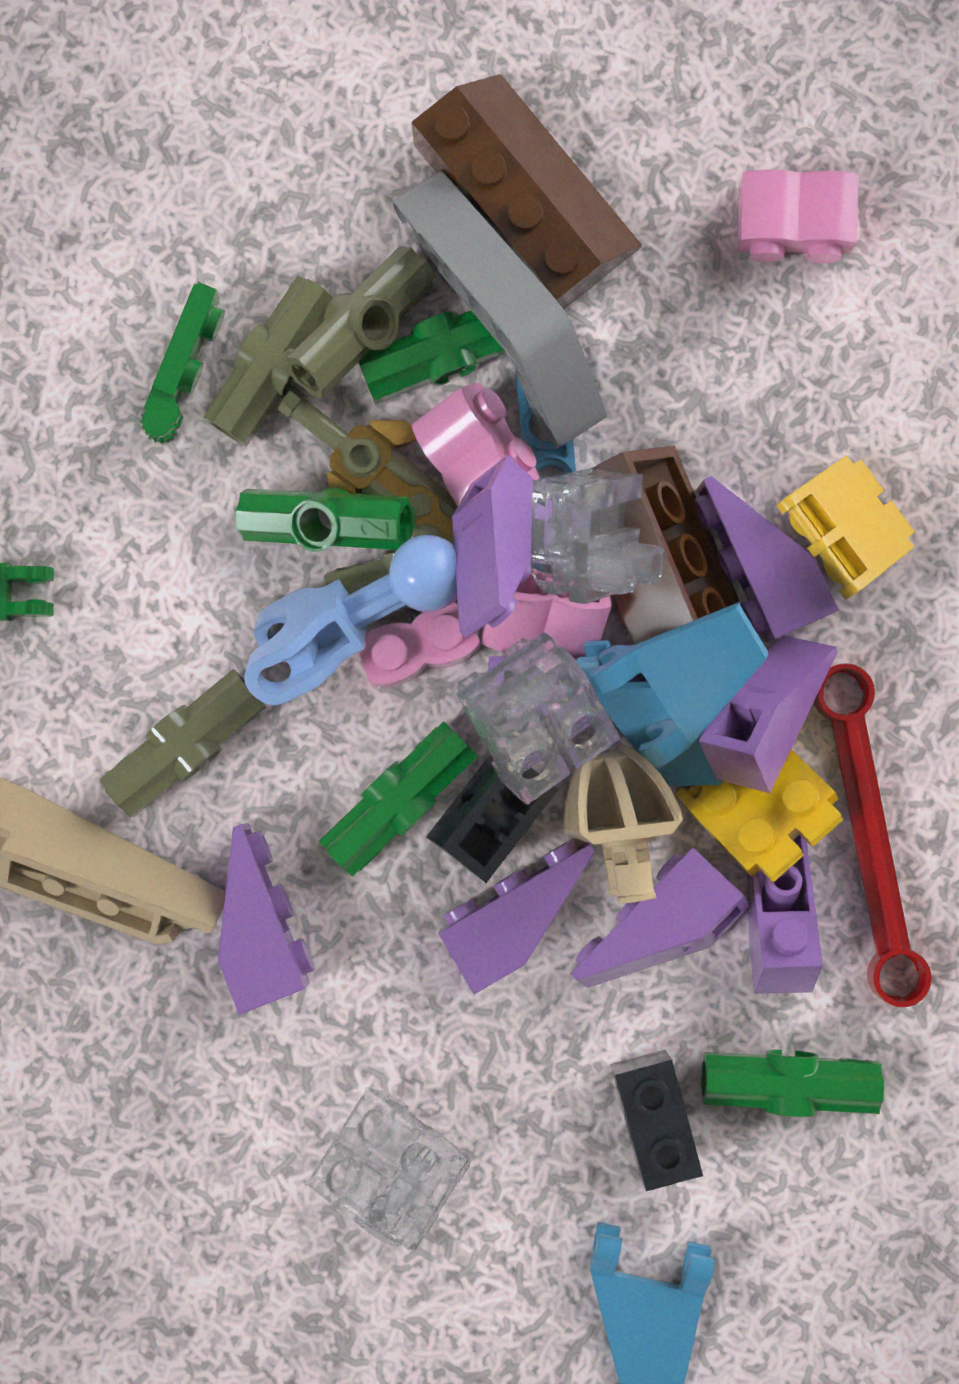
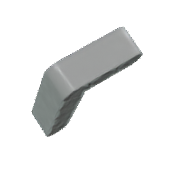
(508, 304)

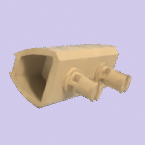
(622, 805)

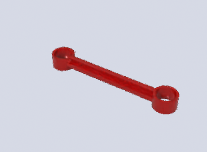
(872, 839)

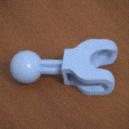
(330, 625)

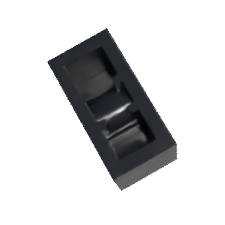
(486, 821)
(656, 1120)

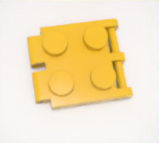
(849, 524)
(760, 825)

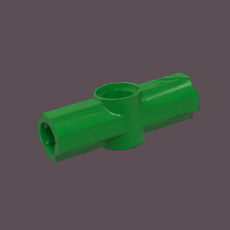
(430, 354)
(354, 518)
(397, 799)
(792, 1083)

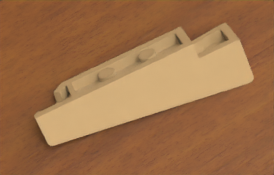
(97, 874)

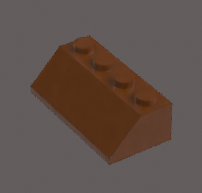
(524, 186)
(667, 517)

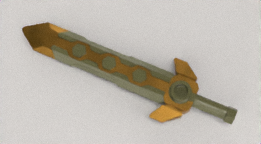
(367, 464)

